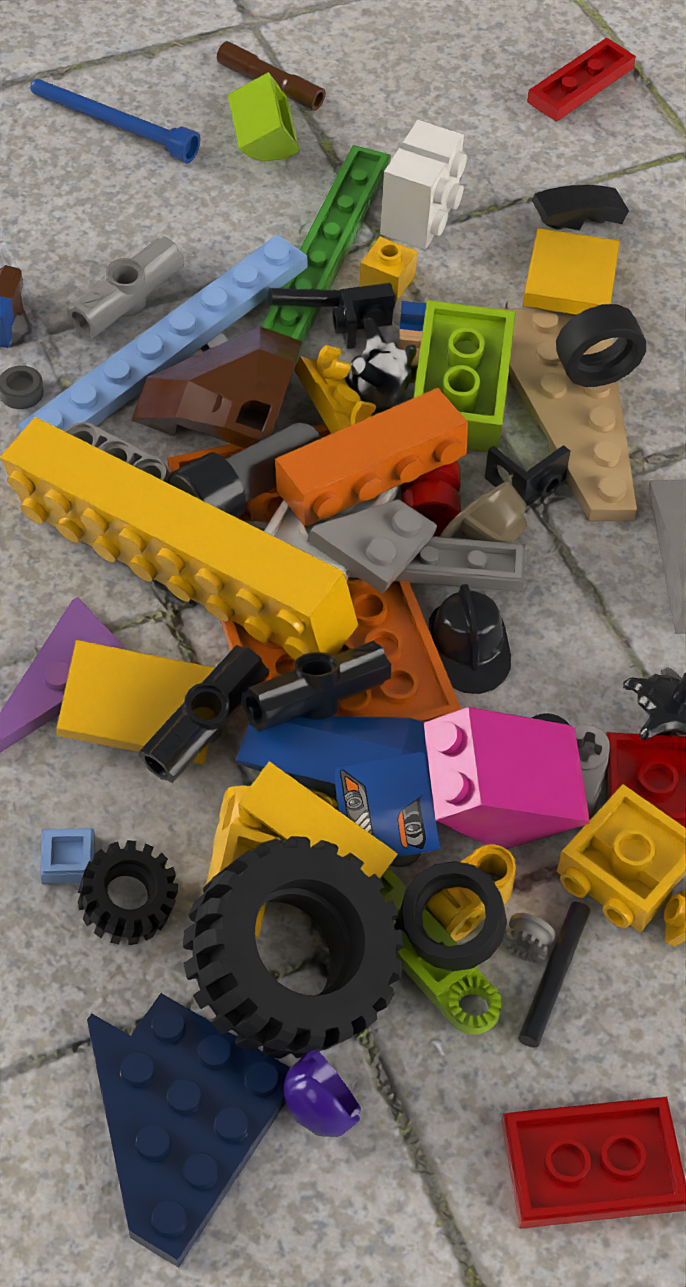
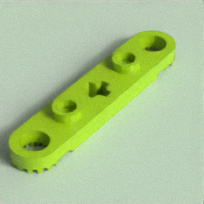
(443, 986)

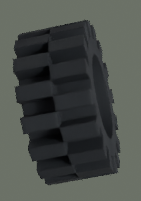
(117, 920)

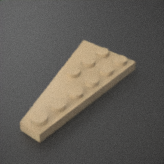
(574, 416)

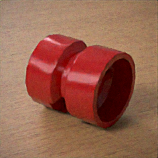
(435, 495)

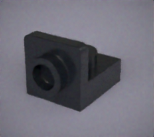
(362, 303)

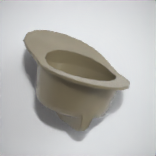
(492, 516)

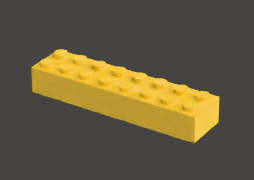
(180, 542)

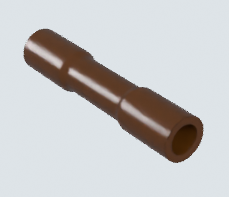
(292, 85)

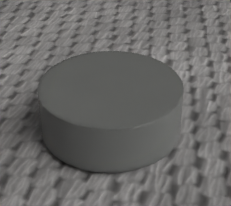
(21, 387)

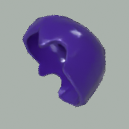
(320, 1097)

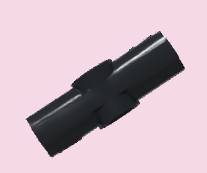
(316, 686)
(185, 733)

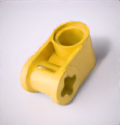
(461, 908)

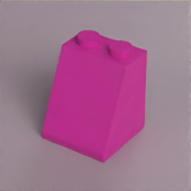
(505, 776)

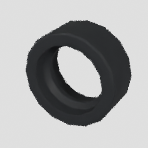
(595, 326)
(442, 877)

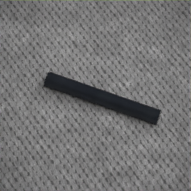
(304, 297)
(554, 974)

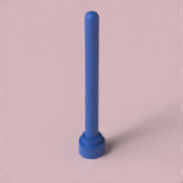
(180, 142)

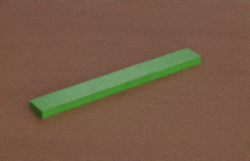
(331, 236)

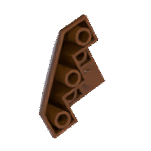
(224, 391)

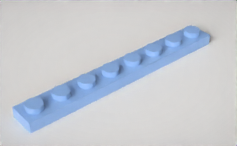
(174, 336)

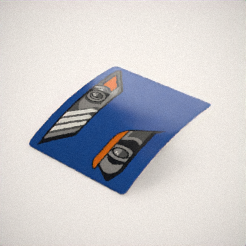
(390, 801)

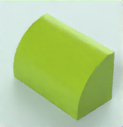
(263, 120)

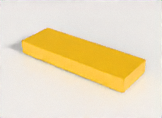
(296, 811)

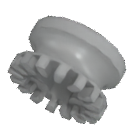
(528, 936)

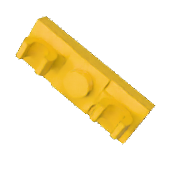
(329, 391)

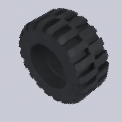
(351, 918)

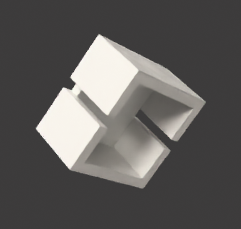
(422, 184)

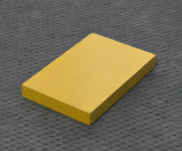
(570, 272)
(125, 696)

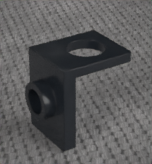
(537, 481)

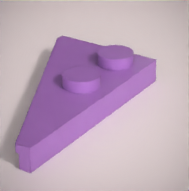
(42, 687)

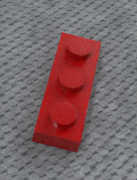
(581, 79)

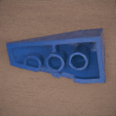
(314, 747)

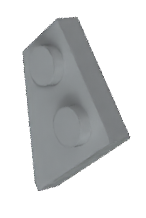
(374, 541)

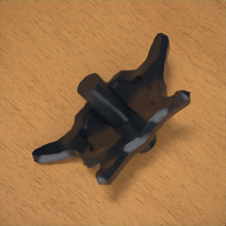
(381, 370)
(664, 700)

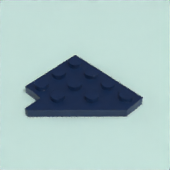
(180, 1118)

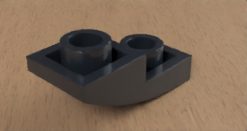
(574, 203)

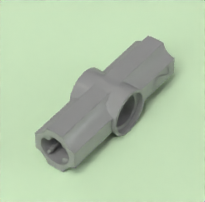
(125, 287)

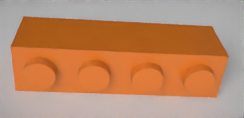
(371, 457)

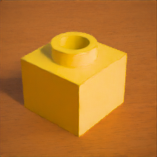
(389, 264)

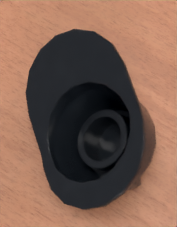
(471, 641)

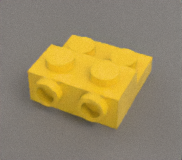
(626, 859)

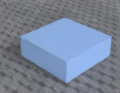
(66, 854)

